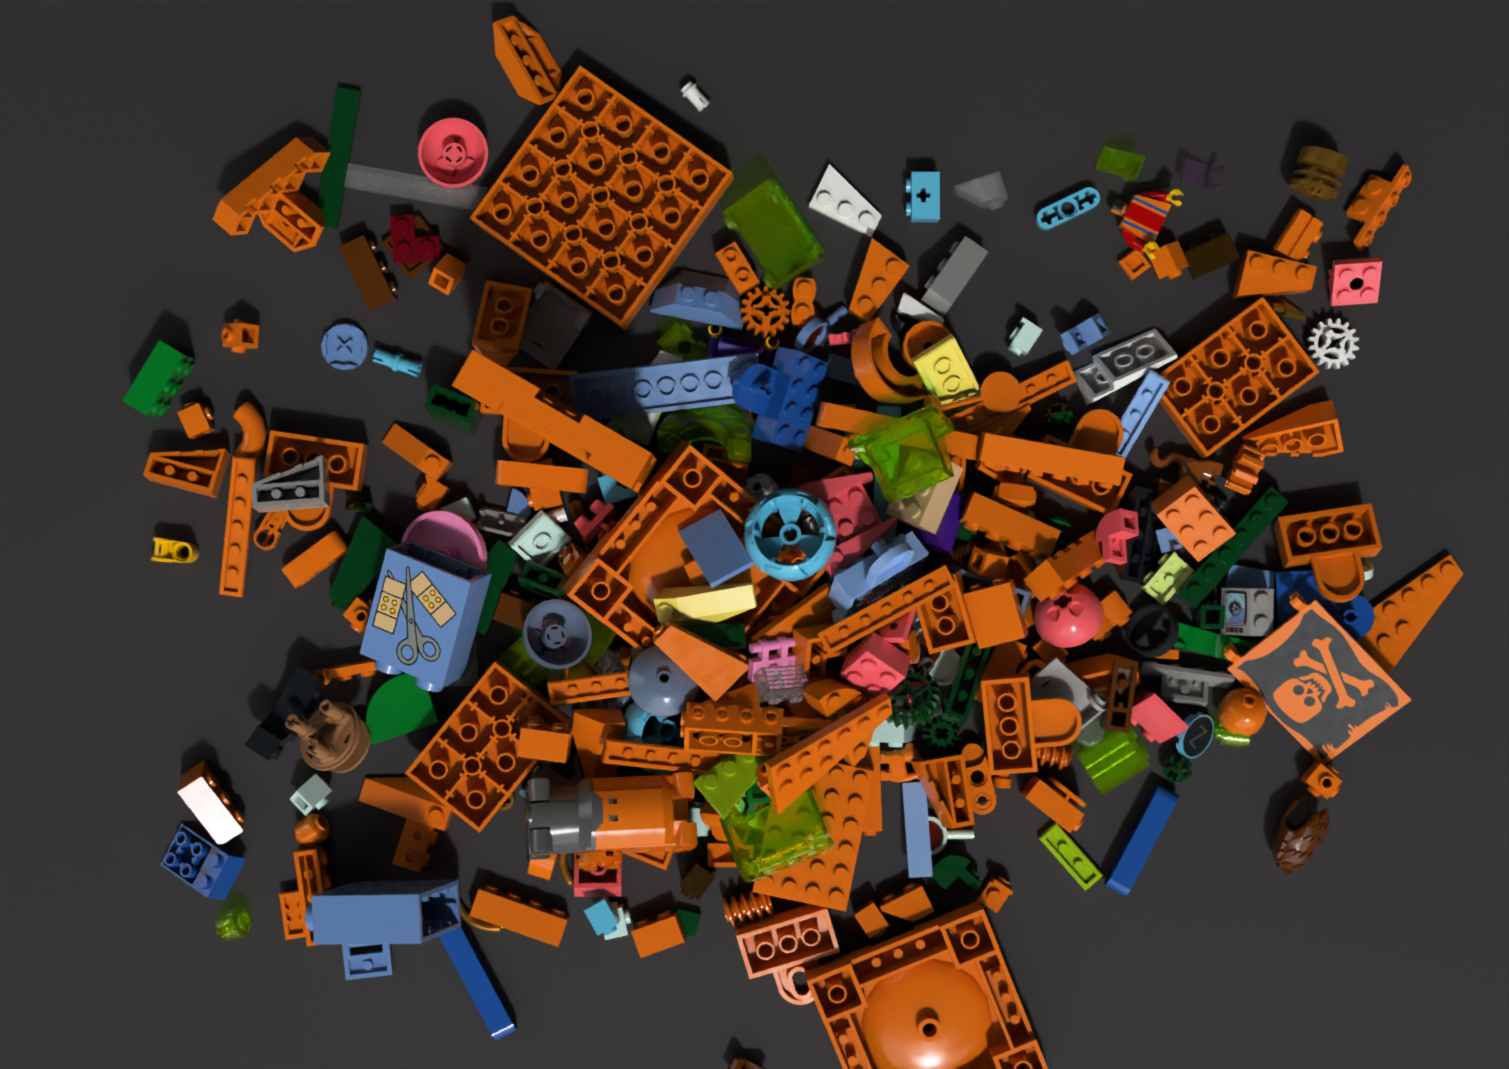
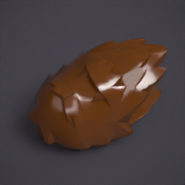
(1298, 840)

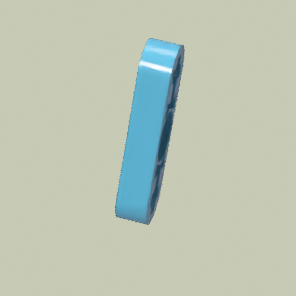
(1080, 196)

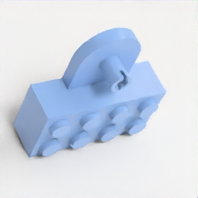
(879, 569)

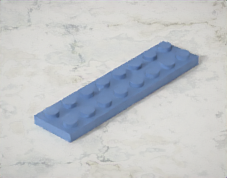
(657, 387)

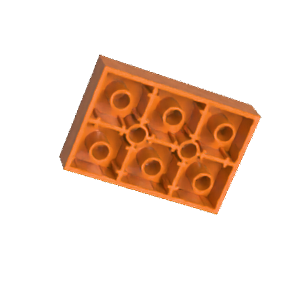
(1234, 377)
(474, 754)
(828, 876)

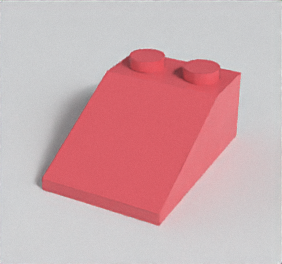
(1155, 717)
(597, 883)

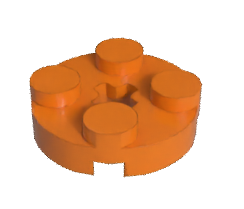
(591, 860)

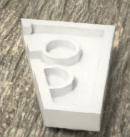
(844, 204)

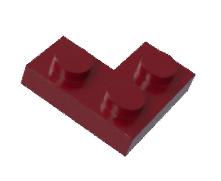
(409, 248)

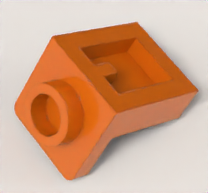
(995, 893)

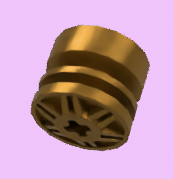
(1319, 173)

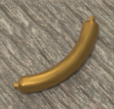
(564, 869)
(476, 923)

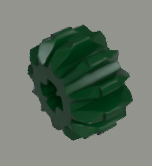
(939, 740)

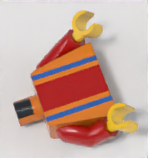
(1144, 218)

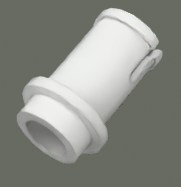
(695, 96)
(557, 515)

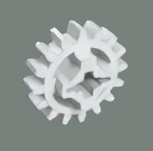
(1327, 336)

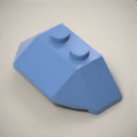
(699, 299)

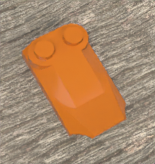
(501, 321)

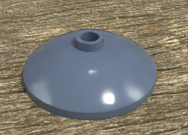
(652, 694)

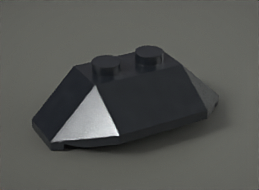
(1141, 548)

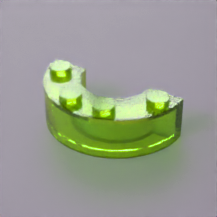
(707, 423)

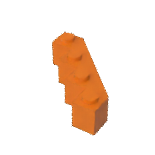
(264, 186)

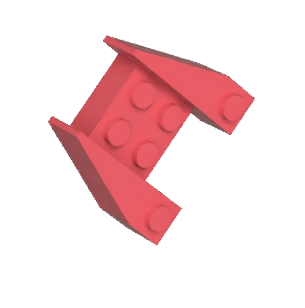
(854, 516)

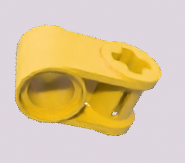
(171, 550)

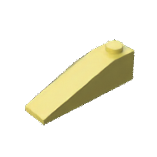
(703, 604)

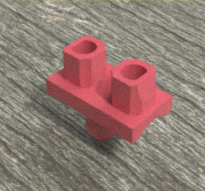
(600, 524)

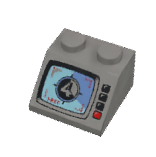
(1247, 611)

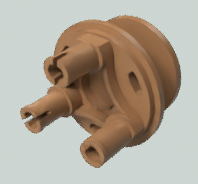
(332, 737)

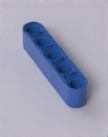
(1141, 839)

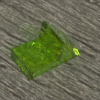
(1120, 163)

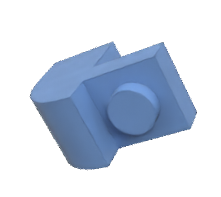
(1085, 334)

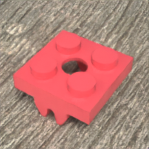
(1345, 271)

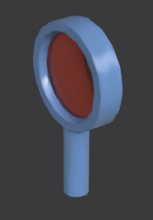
(816, 330)

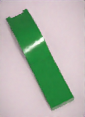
(1208, 642)

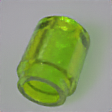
(1227, 738)

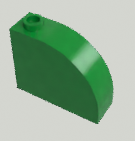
(400, 708)

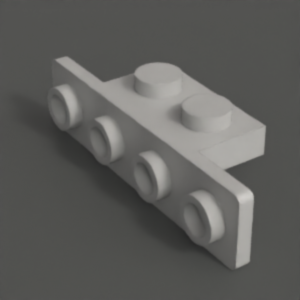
(1185, 684)

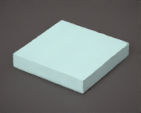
(540, 539)

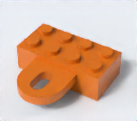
(787, 945)

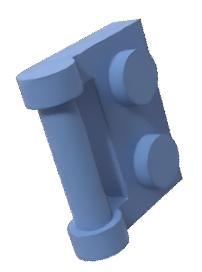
(367, 964)

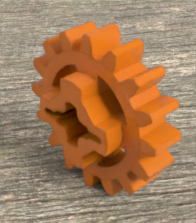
(756, 312)

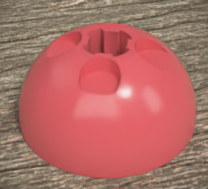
(449, 141)
(1069, 617)

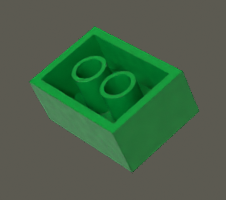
(159, 380)

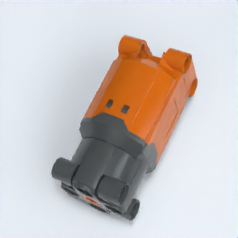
(610, 815)

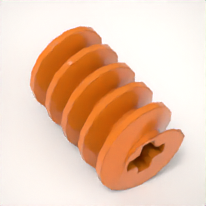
(1055, 755)
(747, 907)

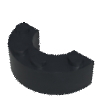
(296, 699)

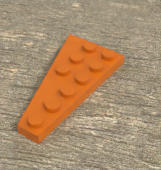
(1407, 611)
(807, 761)

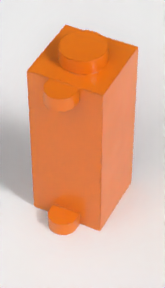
(829, 444)

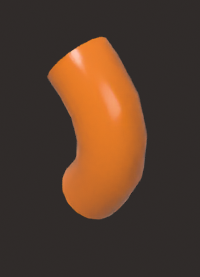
(253, 431)

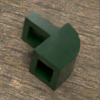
(949, 866)

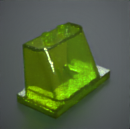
(907, 453)

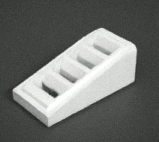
(912, 308)

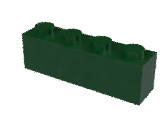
(965, 684)

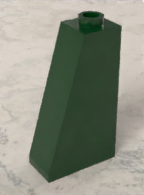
(361, 563)
(501, 563)

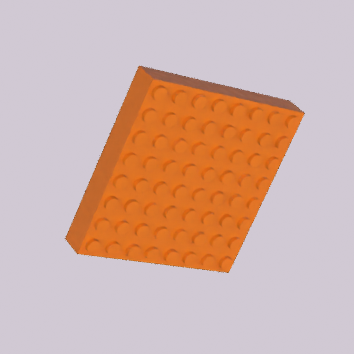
(602, 197)

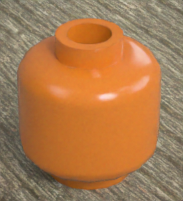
(311, 830)

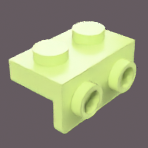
(1166, 578)

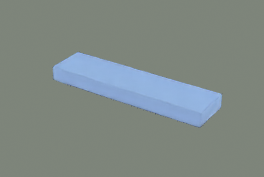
(1141, 409)
(917, 830)

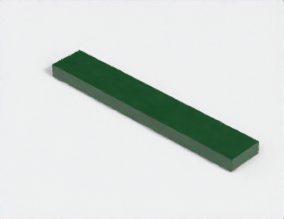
(340, 145)

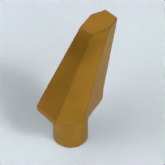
(1287, 310)

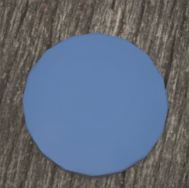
(345, 346)

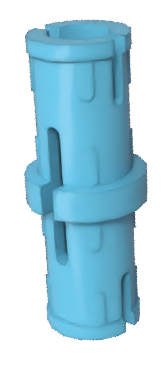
(397, 362)

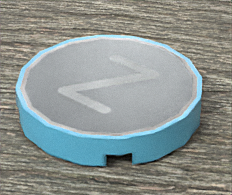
(1197, 736)

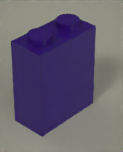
(947, 530)

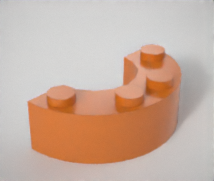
(875, 370)
(834, 696)

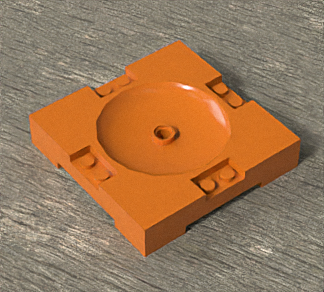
(555, 421)
(647, 552)
(934, 974)

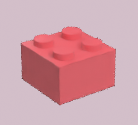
(875, 666)

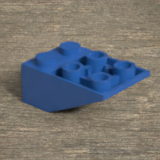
(203, 862)

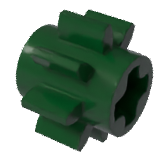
(1058, 417)
(1177, 768)

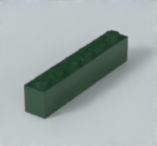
(1218, 562)

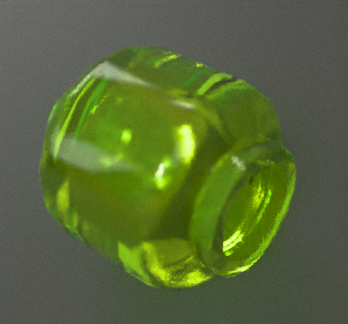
(233, 924)

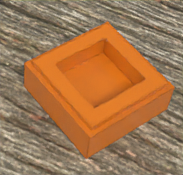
(1134, 264)

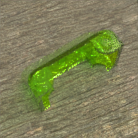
(775, 233)
(772, 842)

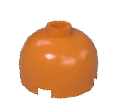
(1242, 711)

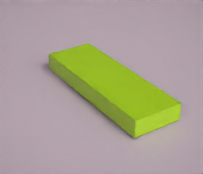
(1070, 856)

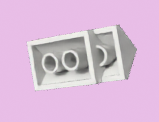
(1123, 365)

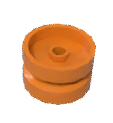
(920, 335)

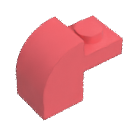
(1114, 531)

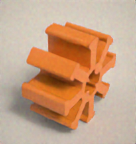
(1244, 469)

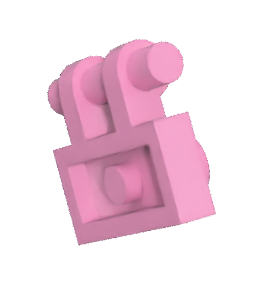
(782, 658)

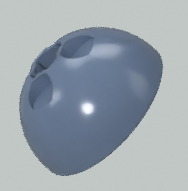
(564, 626)

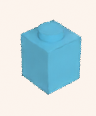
(602, 916)

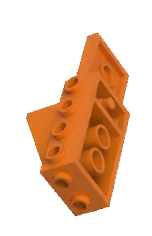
(738, 717)

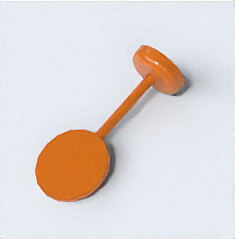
(998, 392)

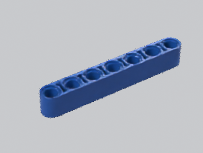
(479, 982)

